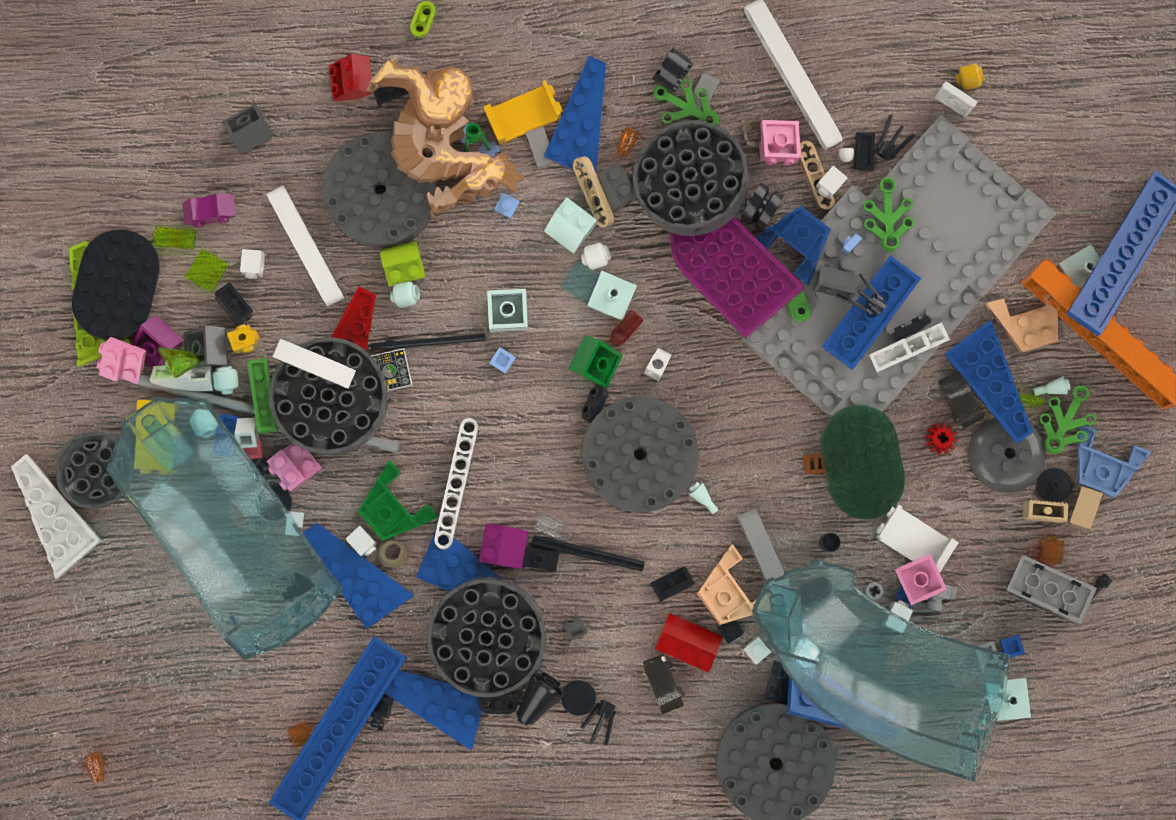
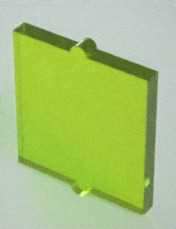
(207, 270)

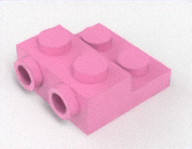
(779, 142)
(121, 361)
(293, 466)

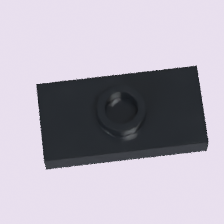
(541, 559)

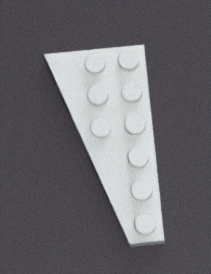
(57, 522)

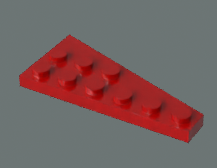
(356, 321)

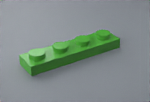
(260, 388)

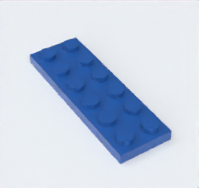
(858, 328)

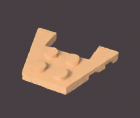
(1030, 328)
(723, 594)

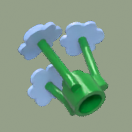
(473, 135)

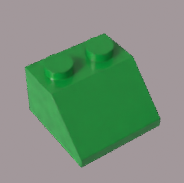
(595, 361)

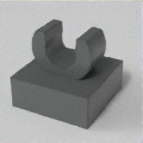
(575, 629)

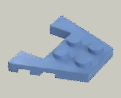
(1103, 471)

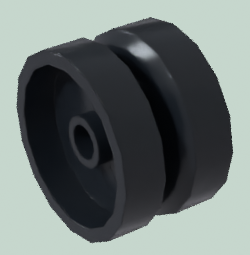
(761, 206)

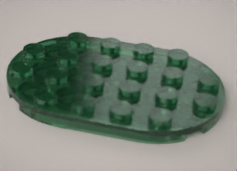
(862, 462)

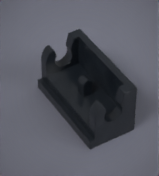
(233, 304)
(672, 583)

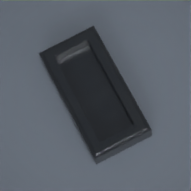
(864, 151)

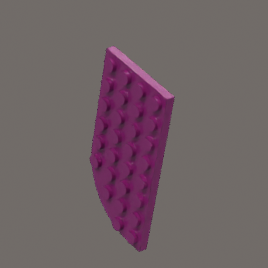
(735, 275)

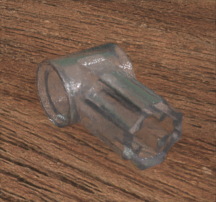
(552, 527)

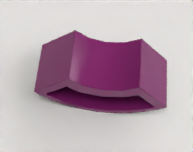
(209, 210)

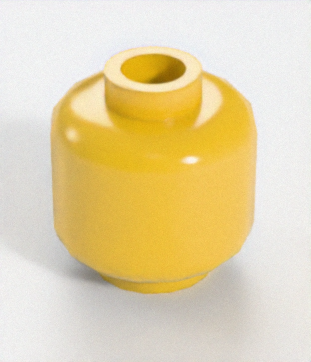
(970, 76)

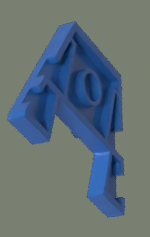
(804, 234)

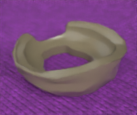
(751, 123)
(393, 564)

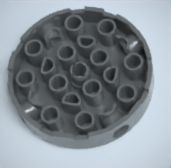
(713, 193)
(353, 200)
(336, 424)
(645, 426)
(469, 660)
(780, 792)

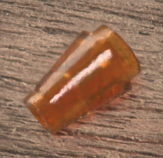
(627, 140)
(95, 765)

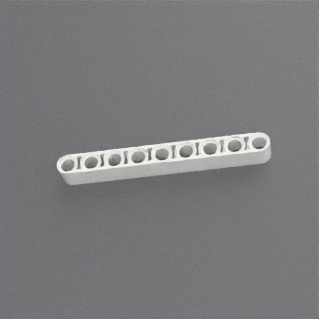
(793, 74)

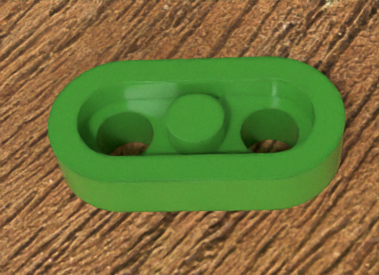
(799, 302)

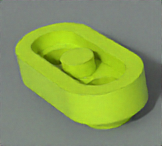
(422, 20)

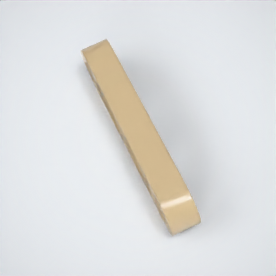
(813, 176)
(596, 190)

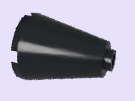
(539, 697)

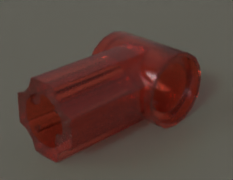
(626, 328)

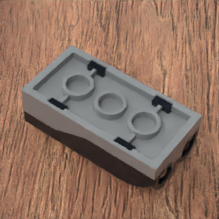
(1051, 590)

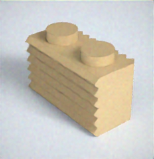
(1045, 511)

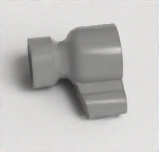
(936, 601)

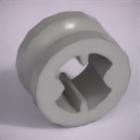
(876, 596)

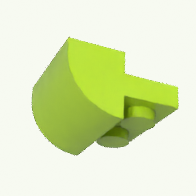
(402, 263)

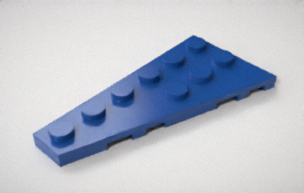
(451, 566)
(438, 704)

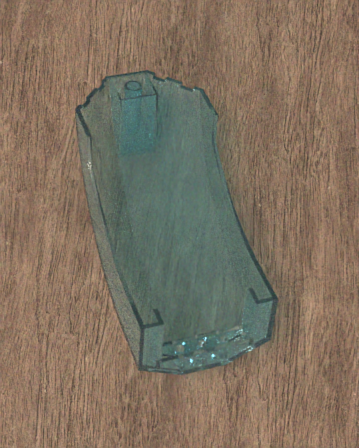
(221, 524)
(882, 673)

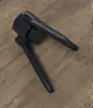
(887, 149)
(874, 304)
(604, 710)

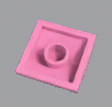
(921, 579)

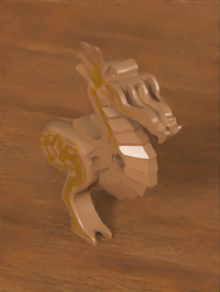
(430, 125)

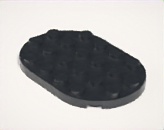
(115, 284)

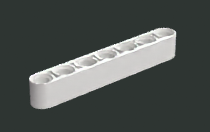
(305, 246)
(461, 475)

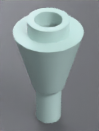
(1057, 386)
(700, 493)

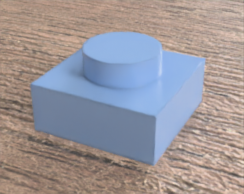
(507, 205)
(850, 243)
(502, 360)

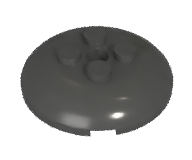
(995, 469)
(75, 470)

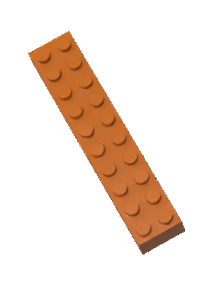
(1114, 343)

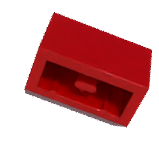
(350, 77)

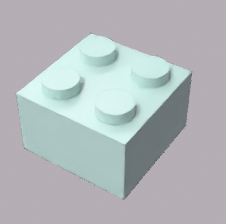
(507, 310)

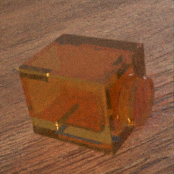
(1050, 550)

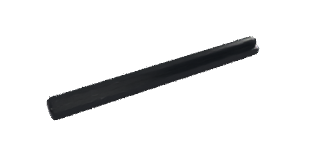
(588, 553)

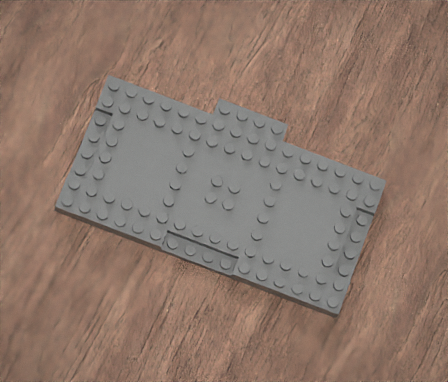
(963, 239)

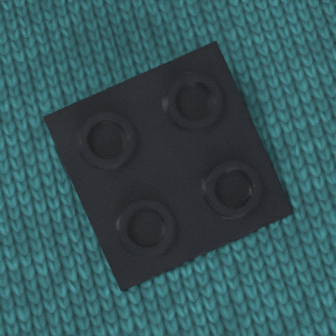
(777, 684)

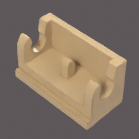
(1086, 508)

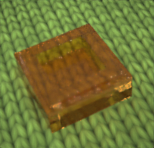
(300, 733)

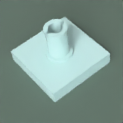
(1080, 265)
(611, 295)
(1015, 700)

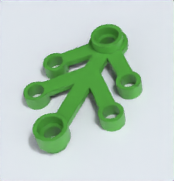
(688, 108)
(888, 218)
(1066, 423)

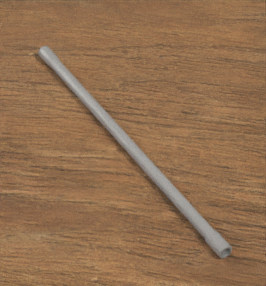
(382, 443)

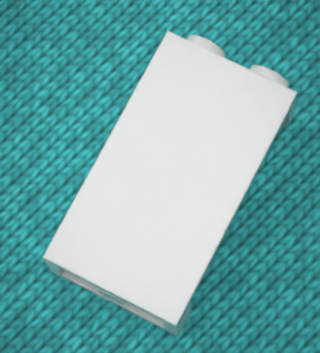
(914, 538)

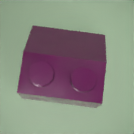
(153, 335)
(503, 546)

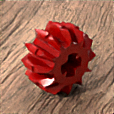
(936, 443)

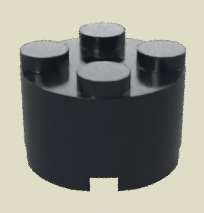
(671, 70)

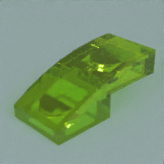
(174, 238)
(1031, 400)

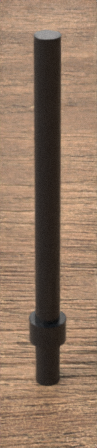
(391, 345)

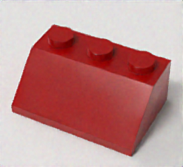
(688, 642)

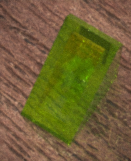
(178, 361)

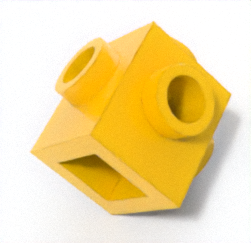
(237, 339)

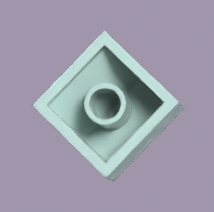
(570, 225)

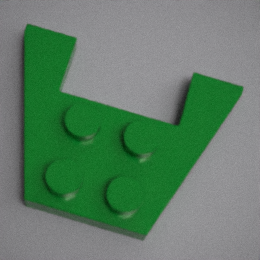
(386, 513)

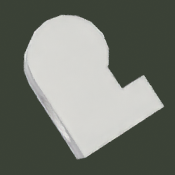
(657, 364)

